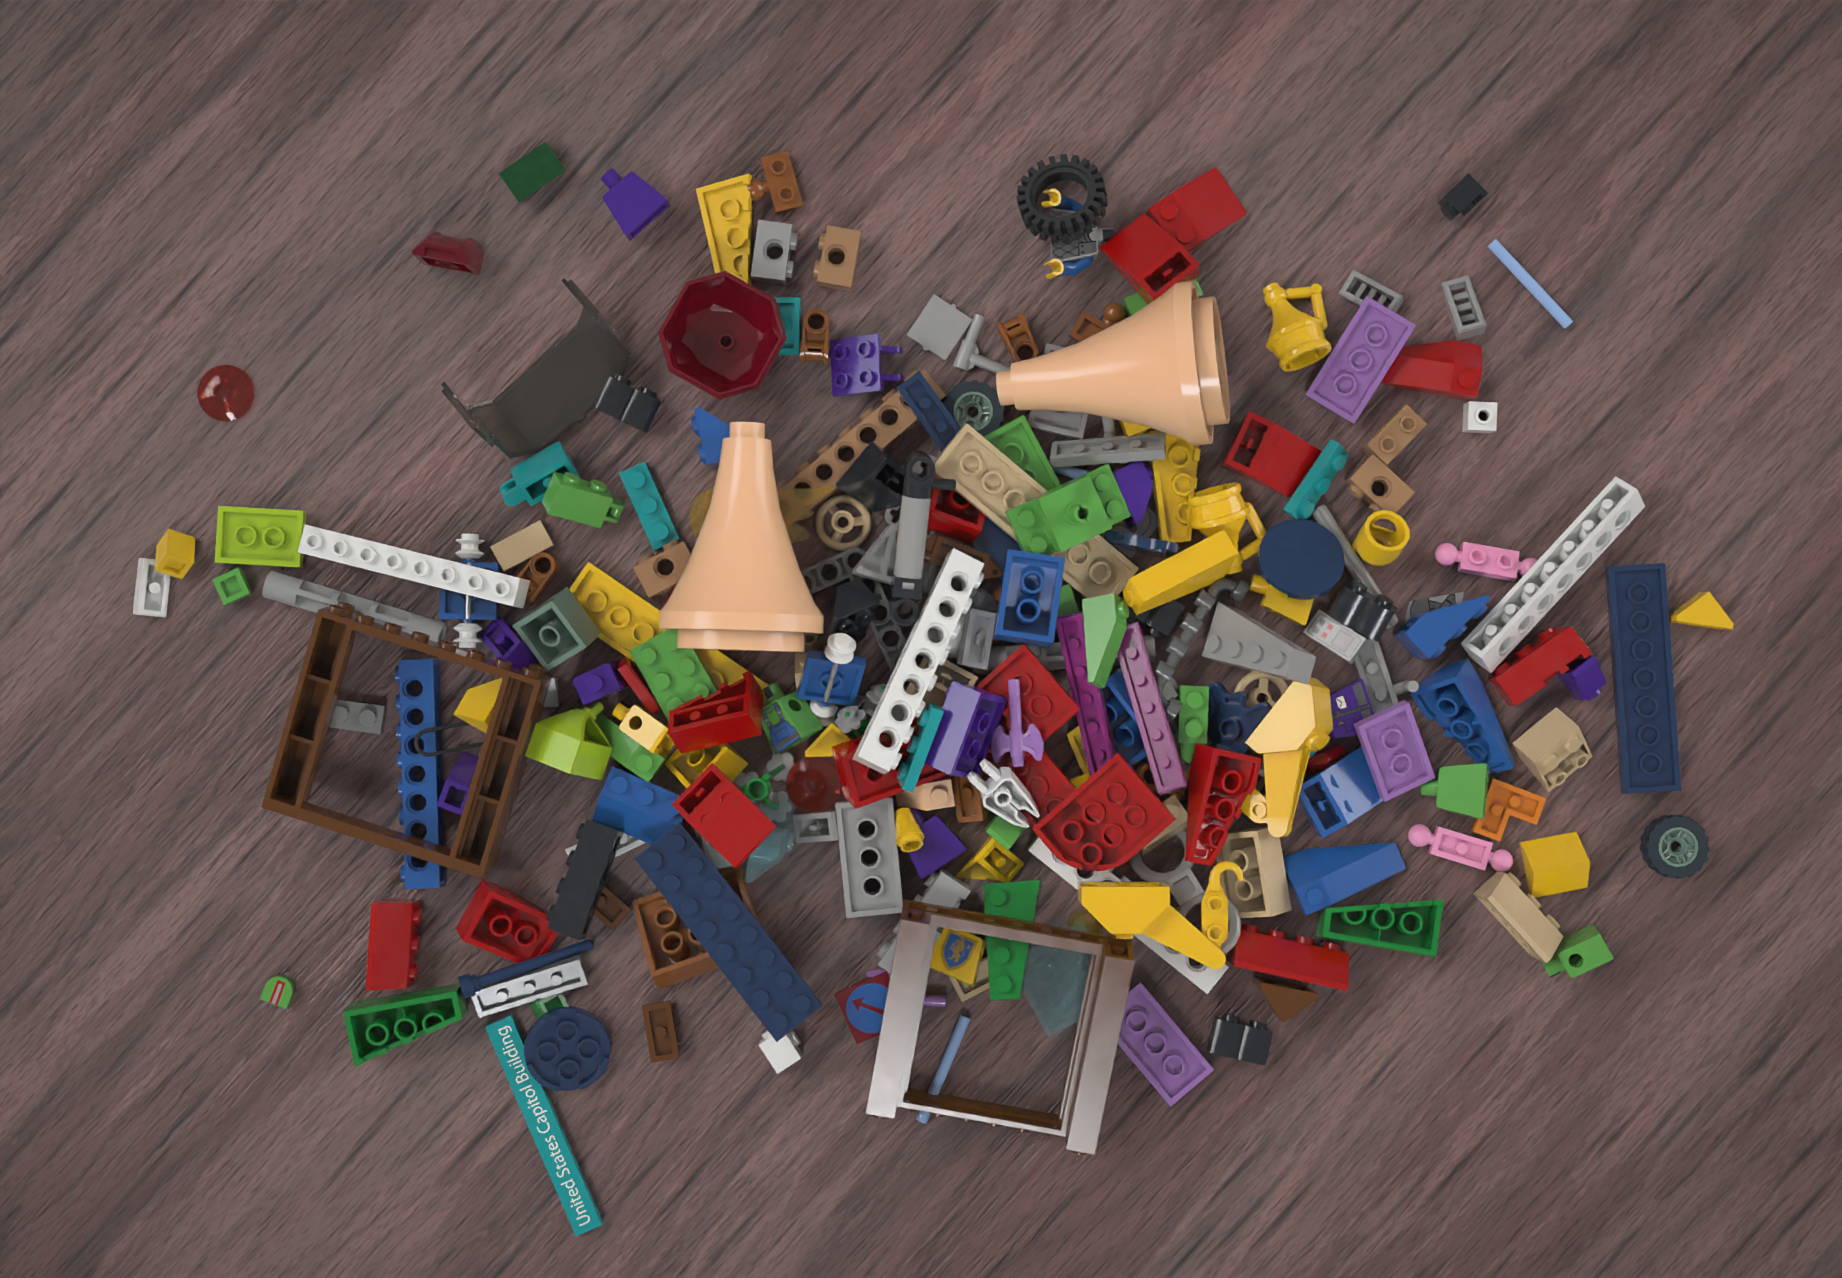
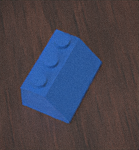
(1123, 720)
(636, 806)

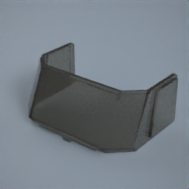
(553, 390)

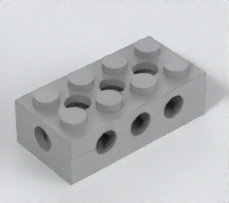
(852, 843)

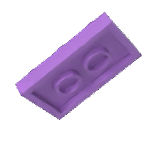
(1394, 750)

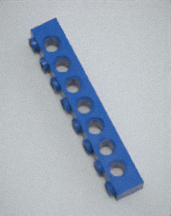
(408, 759)

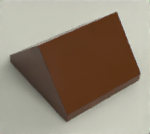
(1284, 997)

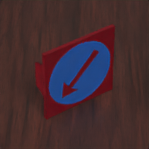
(864, 1006)

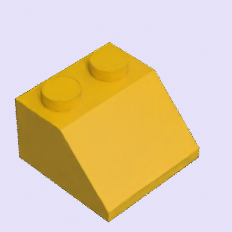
(692, 764)

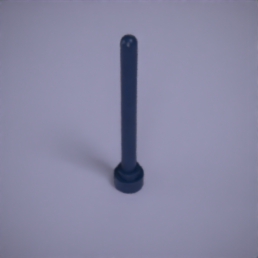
(472, 984)

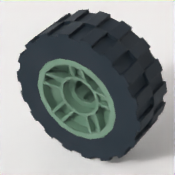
(976, 395)
(1687, 856)

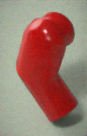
(1324, 758)

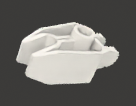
(1004, 794)

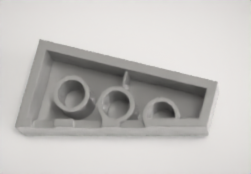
(1250, 645)
(942, 890)

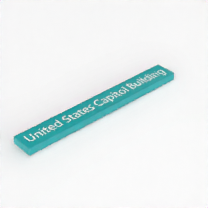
(544, 1127)

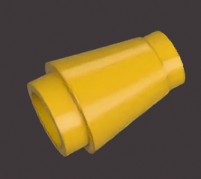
(908, 833)

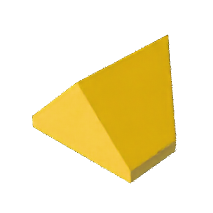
(478, 704)
(822, 745)
(991, 863)

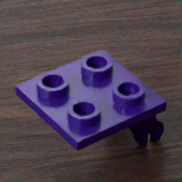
(858, 365)

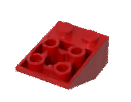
(1150, 258)
(1269, 455)
(724, 815)

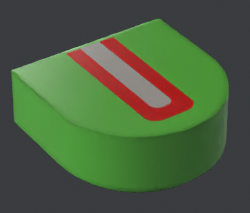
(279, 991)

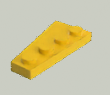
(727, 223)
(1173, 484)

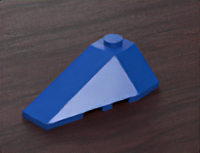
(1462, 707)
(1336, 872)

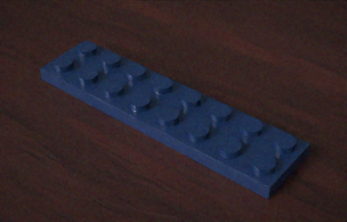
(1643, 678)
(728, 931)

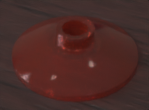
(237, 399)
(826, 783)

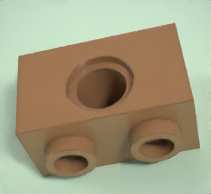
(841, 275)
(1394, 435)
(1395, 492)
(650, 575)

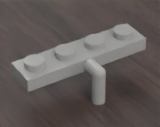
(1108, 449)
(1374, 672)

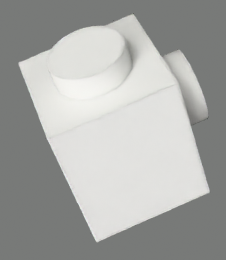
(781, 1053)

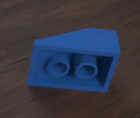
(1029, 598)

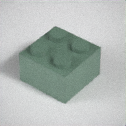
(557, 629)

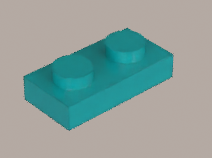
(791, 317)

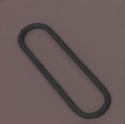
(430, 754)

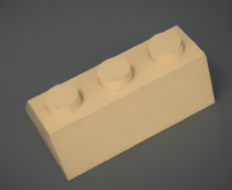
(1265, 884)
(1520, 915)

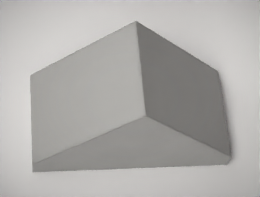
(815, 826)

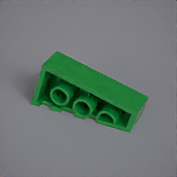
(1390, 926)
(1009, 957)
(398, 1019)

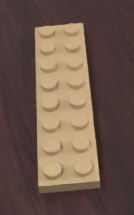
(998, 484)

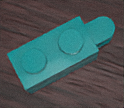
(534, 475)

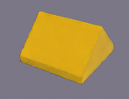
(1555, 864)

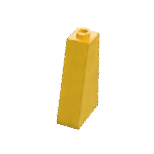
(1181, 573)

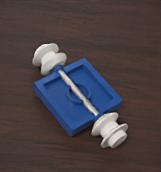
(467, 607)
(831, 677)

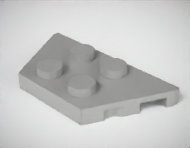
(880, 561)

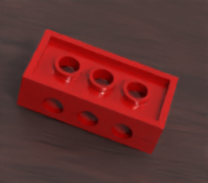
(865, 785)

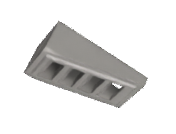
(1386, 293)
(1470, 330)

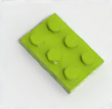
(259, 536)

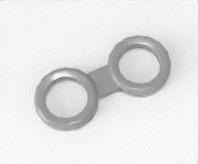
(1187, 891)

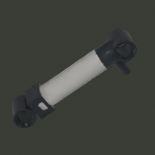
(912, 535)

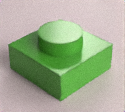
(232, 586)

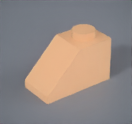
(928, 796)

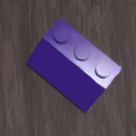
(965, 729)

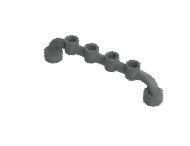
(1191, 624)

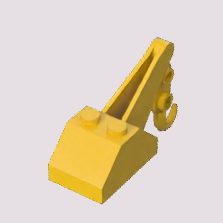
(1285, 738)
(1146, 909)

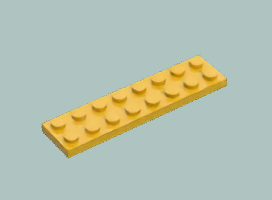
(630, 621)

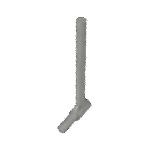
(968, 351)

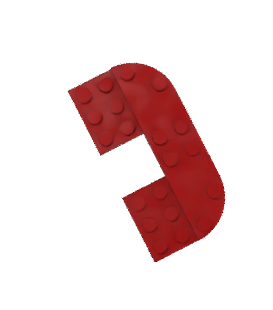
(1082, 826)

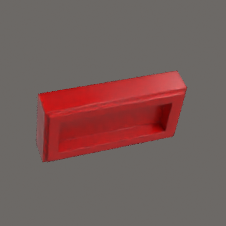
(638, 684)

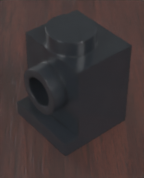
(1462, 197)

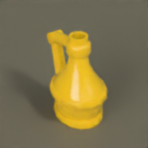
(1294, 335)
(1225, 509)

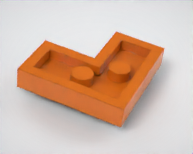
(1507, 801)

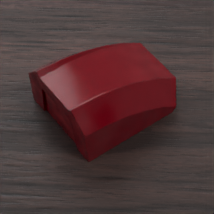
(450, 253)

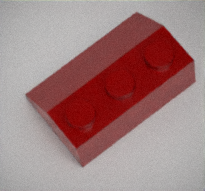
(393, 944)

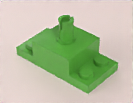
(1069, 513)

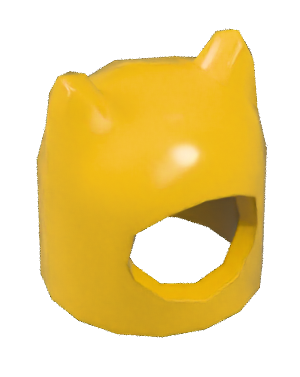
(1378, 544)

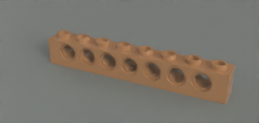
(850, 438)

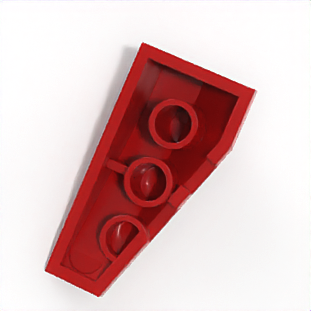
(1439, 369)
(1216, 792)

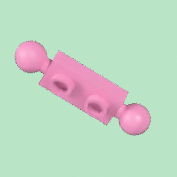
(1484, 560)
(1460, 848)

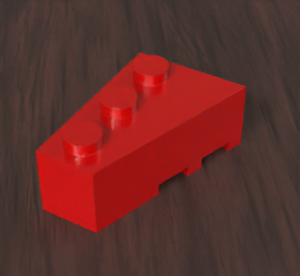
(1538, 663)
(718, 718)

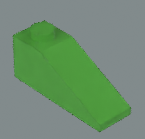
(1104, 631)
(629, 751)

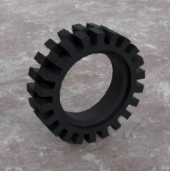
(1057, 171)

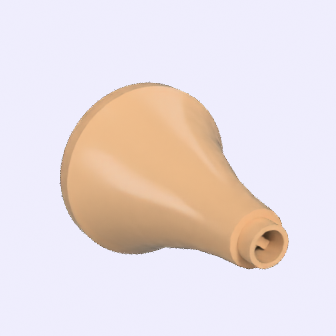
(1147, 370)
(743, 573)

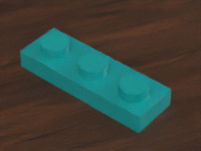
(1316, 481)
(649, 506)
(919, 747)

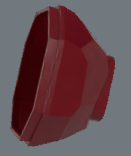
(708, 313)

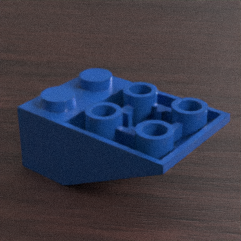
(1428, 631)
(1338, 793)

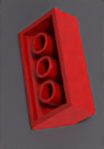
(1290, 957)

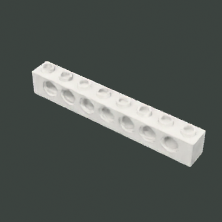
(414, 566)
(968, 572)
(1553, 574)
(1200, 975)

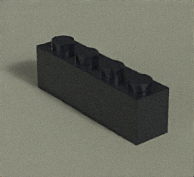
(584, 879)

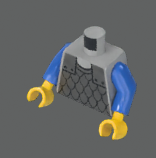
(1076, 255)

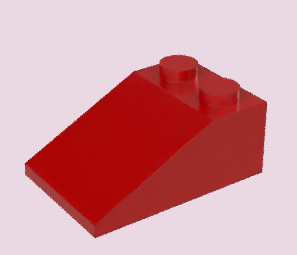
(1198, 210)
(954, 516)
(505, 924)

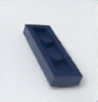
(929, 410)

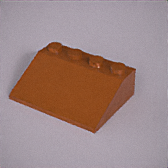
(668, 943)

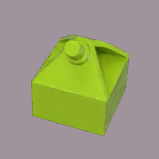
(572, 743)

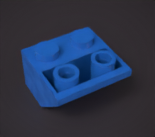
(712, 434)

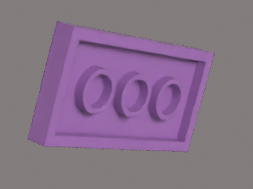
(1360, 359)
(1160, 1047)

